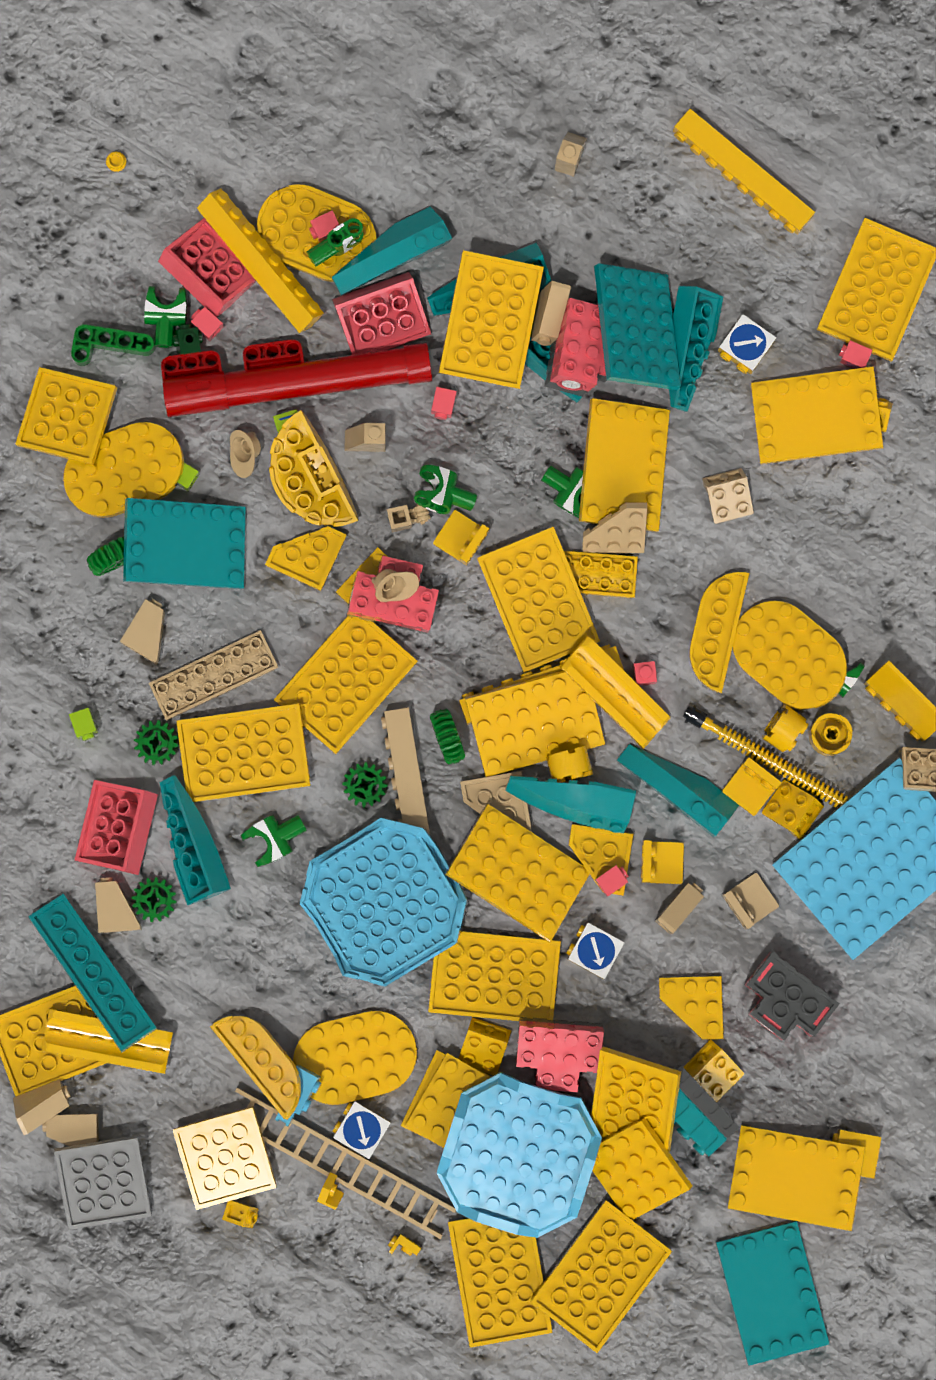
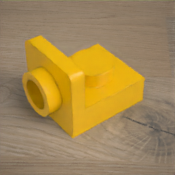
(884, 411)
(329, 1194)
(240, 1214)
(408, 1245)

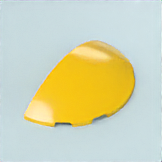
(307, 475)

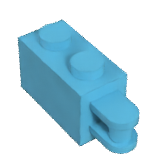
(309, 1085)

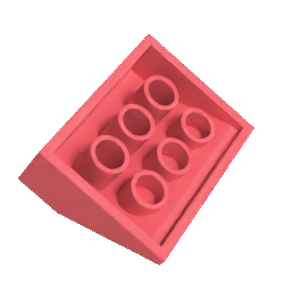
(207, 268)
(382, 315)
(116, 827)

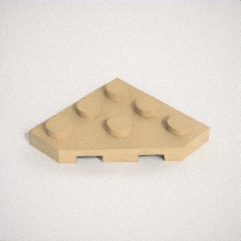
(618, 531)
(491, 791)

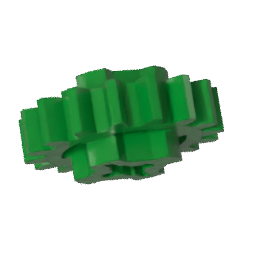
(143, 741)
(361, 776)
(145, 899)

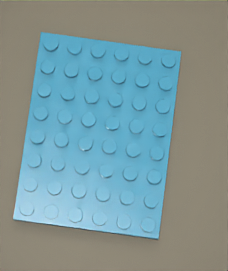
(867, 861)

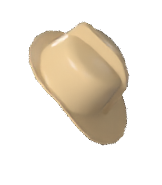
(243, 451)
(395, 585)

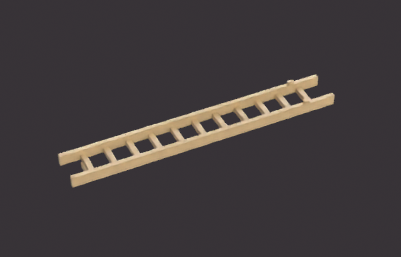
(430, 1215)

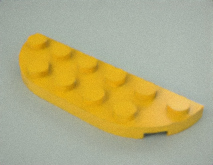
(716, 629)
(262, 1060)

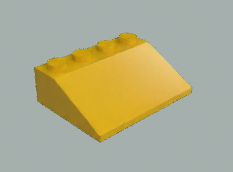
(903, 700)

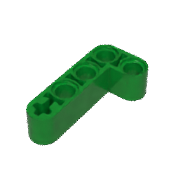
(112, 345)

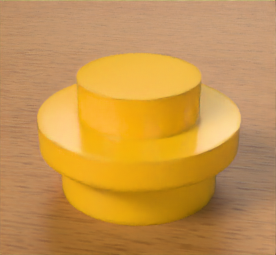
(116, 161)

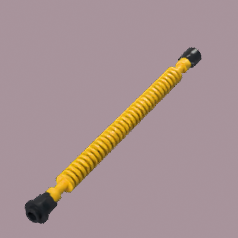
(699, 719)

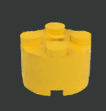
(785, 728)
(828, 746)
(570, 765)

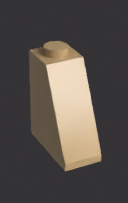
(570, 153)
(550, 313)
(366, 437)
(146, 631)
(113, 908)
(680, 908)
(40, 1105)
(73, 1128)

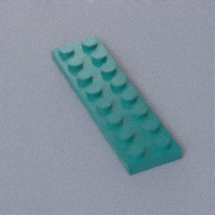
(92, 973)

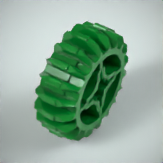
(107, 557)
(447, 736)

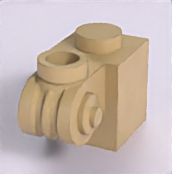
(402, 518)

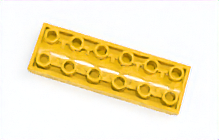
(604, 573)
(615, 692)
(88, 1039)

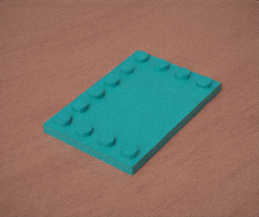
(184, 543)
(772, 1293)

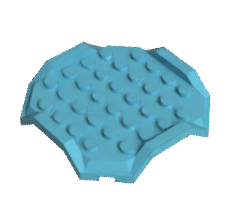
(384, 901)
(519, 1156)

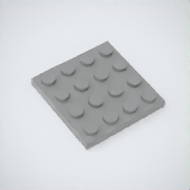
(102, 1182)

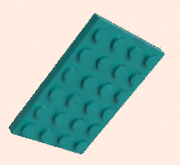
(637, 327)

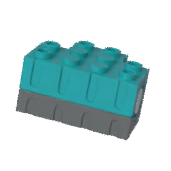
(700, 1116)

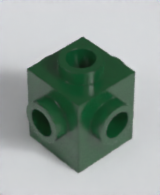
(180, 342)

